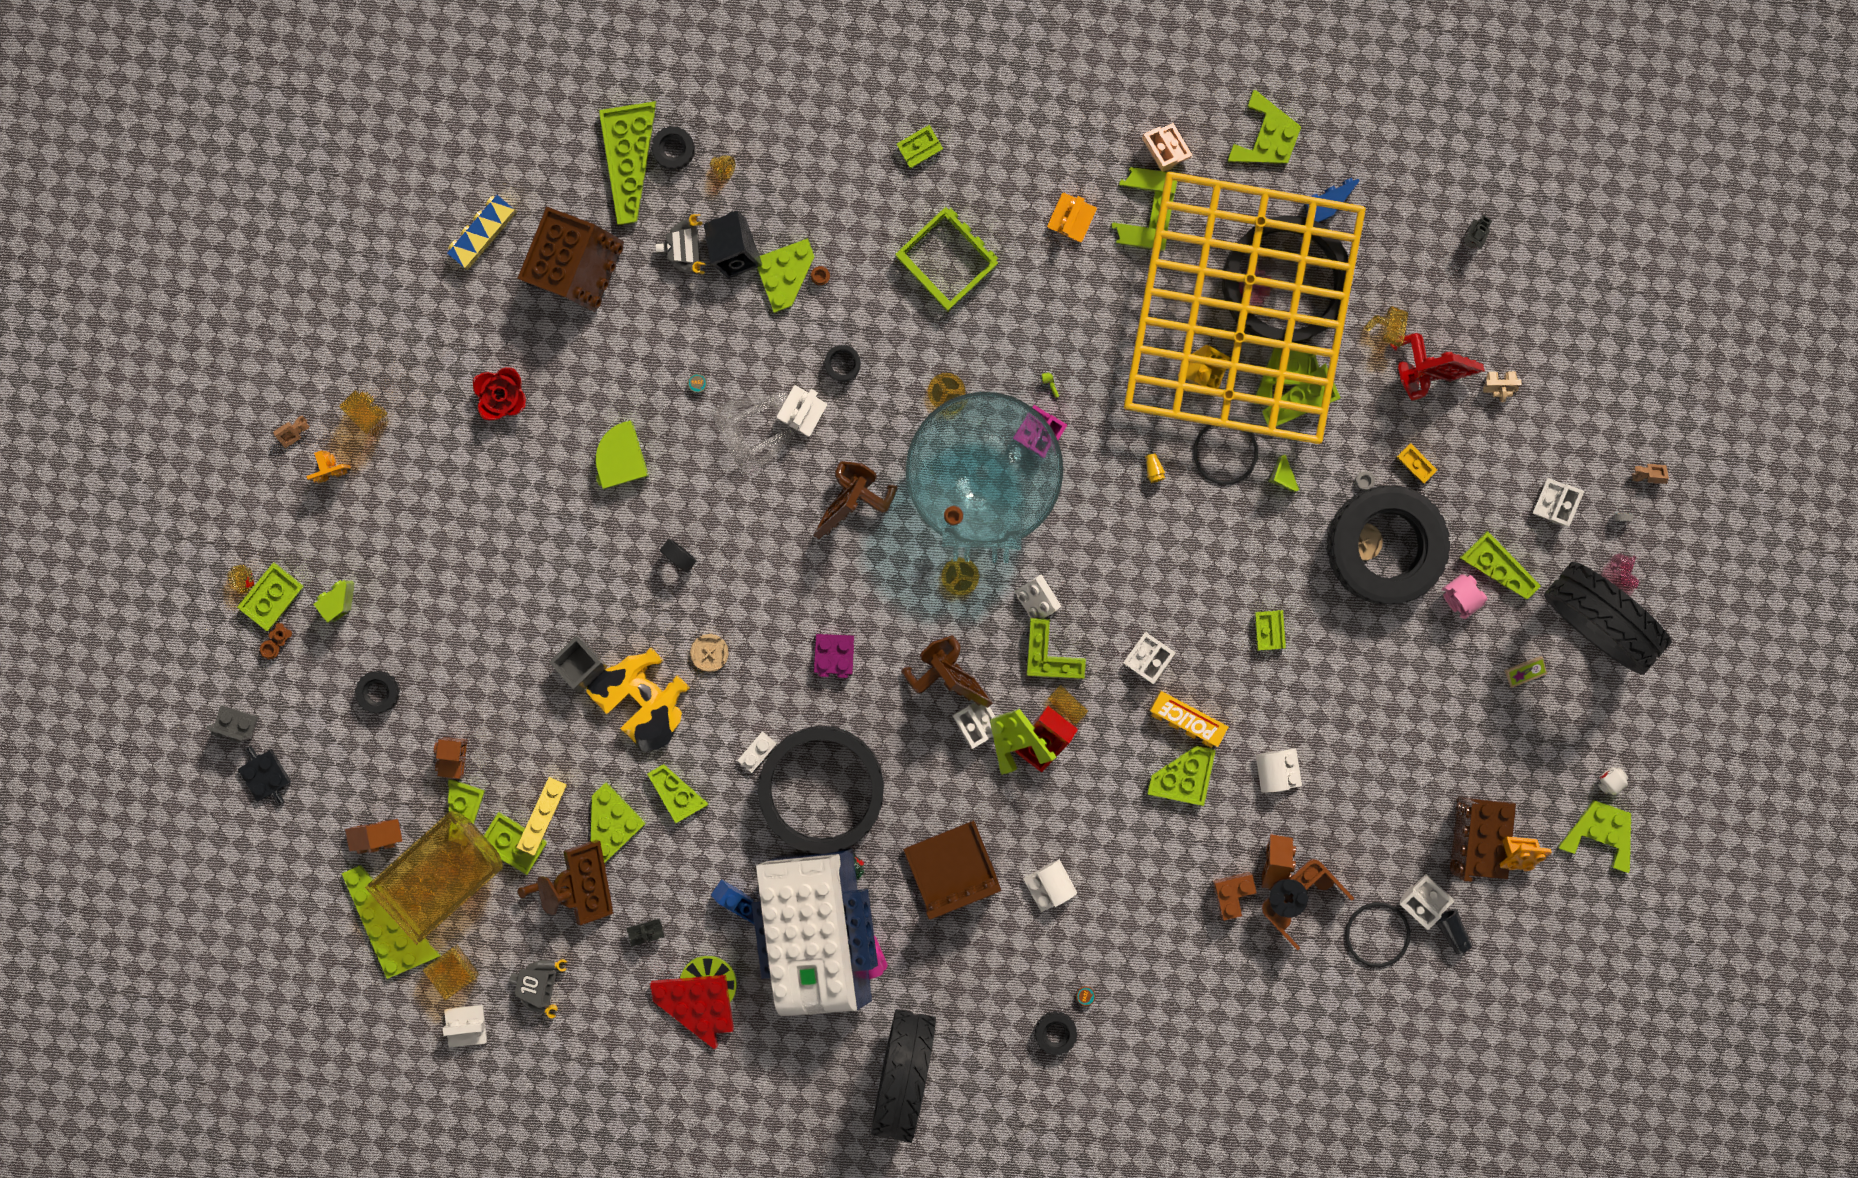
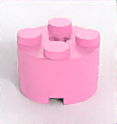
(1464, 595)

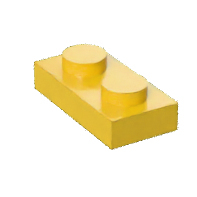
(1416, 463)

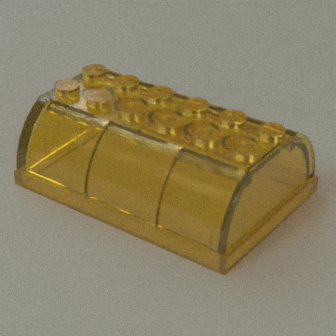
(436, 875)

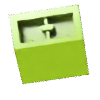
(336, 602)

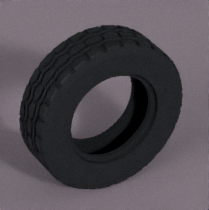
(1431, 539)

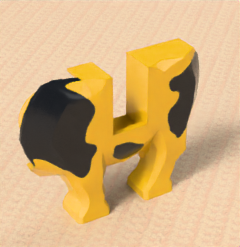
(658, 718)

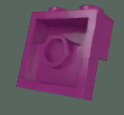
(834, 655)

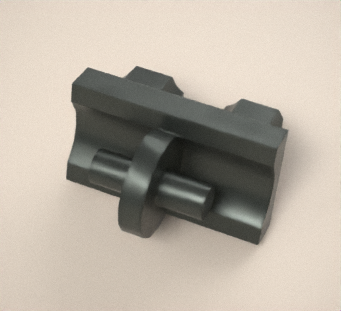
(1478, 232)
(645, 932)

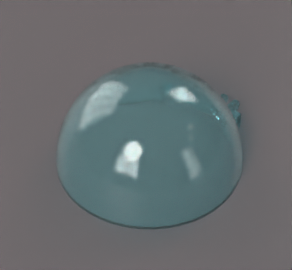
(992, 463)

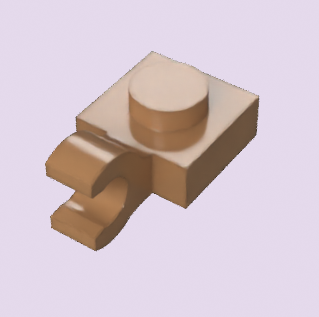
(290, 433)
(1653, 473)

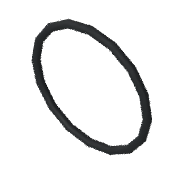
(1213, 479)
(1407, 936)

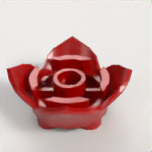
(486, 386)

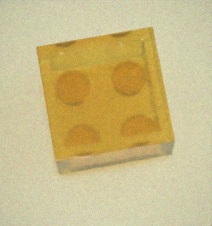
(364, 412)
(451, 972)

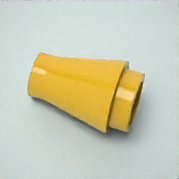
(1154, 469)

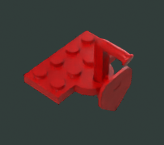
(1447, 367)

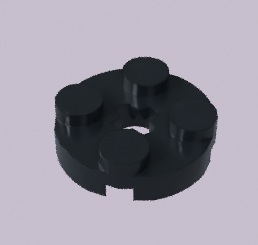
(1277, 898)

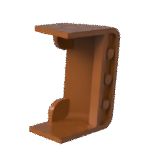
(1310, 873)

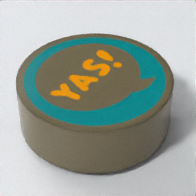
(697, 383)

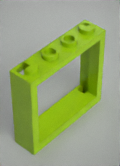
(965, 231)

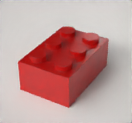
(1055, 732)

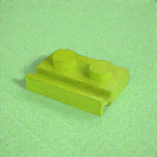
(919, 146)
(1270, 630)

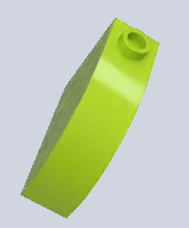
(620, 457)

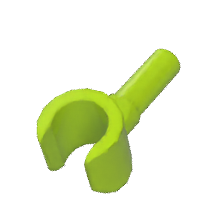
(1048, 378)

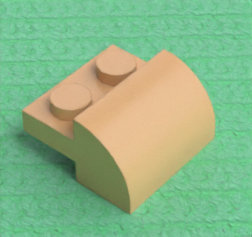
(1166, 147)

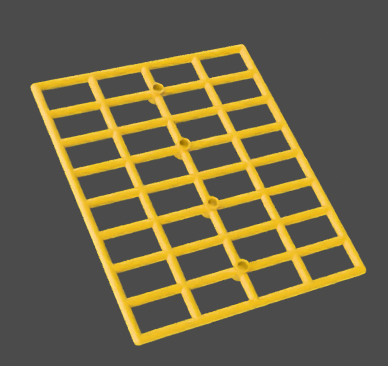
(1244, 308)

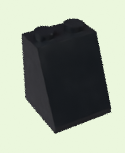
(731, 245)

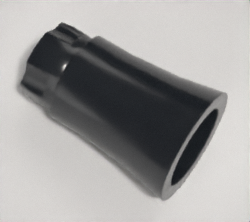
(1454, 931)

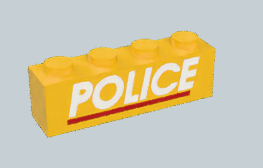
(1188, 718)

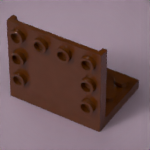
(571, 258)
(1479, 837)
(952, 869)

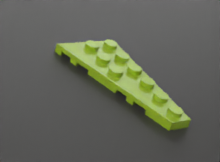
(627, 144)
(391, 944)

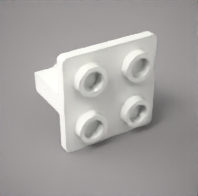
(802, 410)
(1038, 598)
(465, 1026)

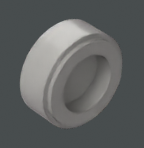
(1364, 480)
(1623, 517)

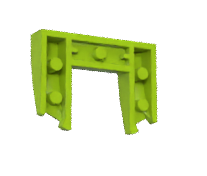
(1142, 236)

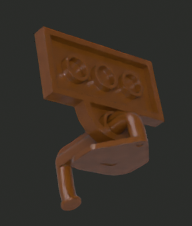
(854, 481)
(943, 657)
(584, 884)

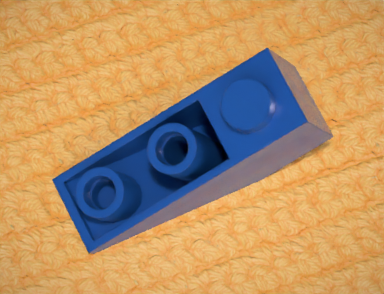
(1335, 194)
(734, 900)

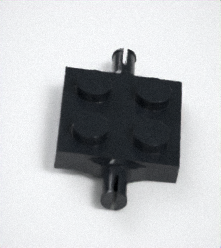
(264, 775)

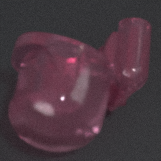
(1623, 566)

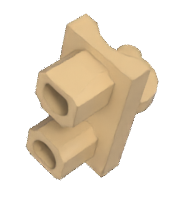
(1502, 388)

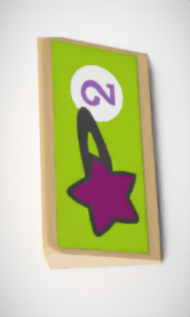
(1526, 671)

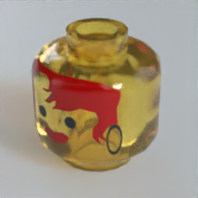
(240, 579)

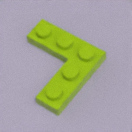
(1048, 666)

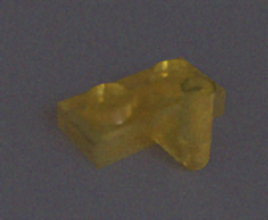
(1394, 324)
(1067, 705)

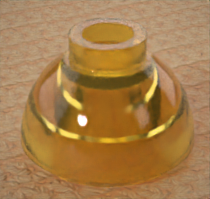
(723, 167)

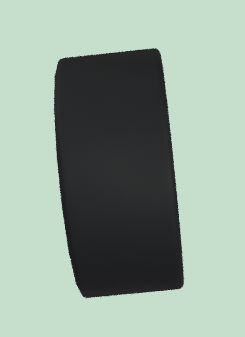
(842, 348)
(678, 555)

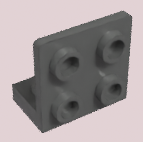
(234, 724)

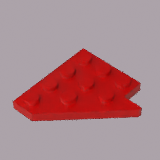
(697, 1003)

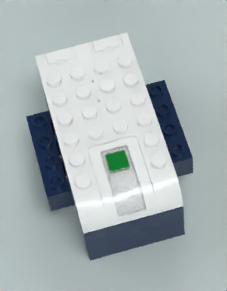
(814, 933)

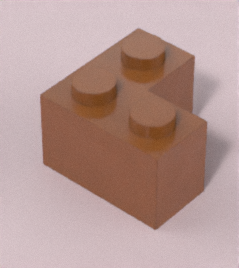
(451, 757)
(372, 836)
(1278, 860)
(1228, 891)

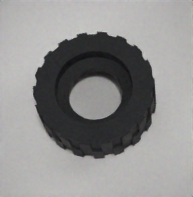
(673, 133)
(377, 677)
(1070, 1033)

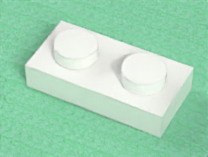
(757, 751)

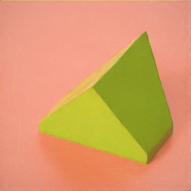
(1283, 475)

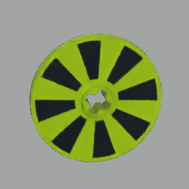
(711, 966)

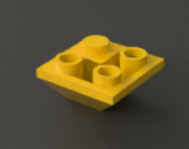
(1205, 374)

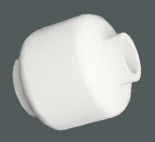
(1613, 781)

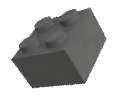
(578, 664)

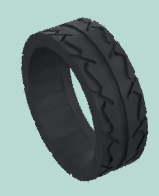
(1334, 251)
(1608, 617)
(814, 844)
(903, 1076)

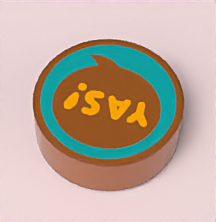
(1085, 995)

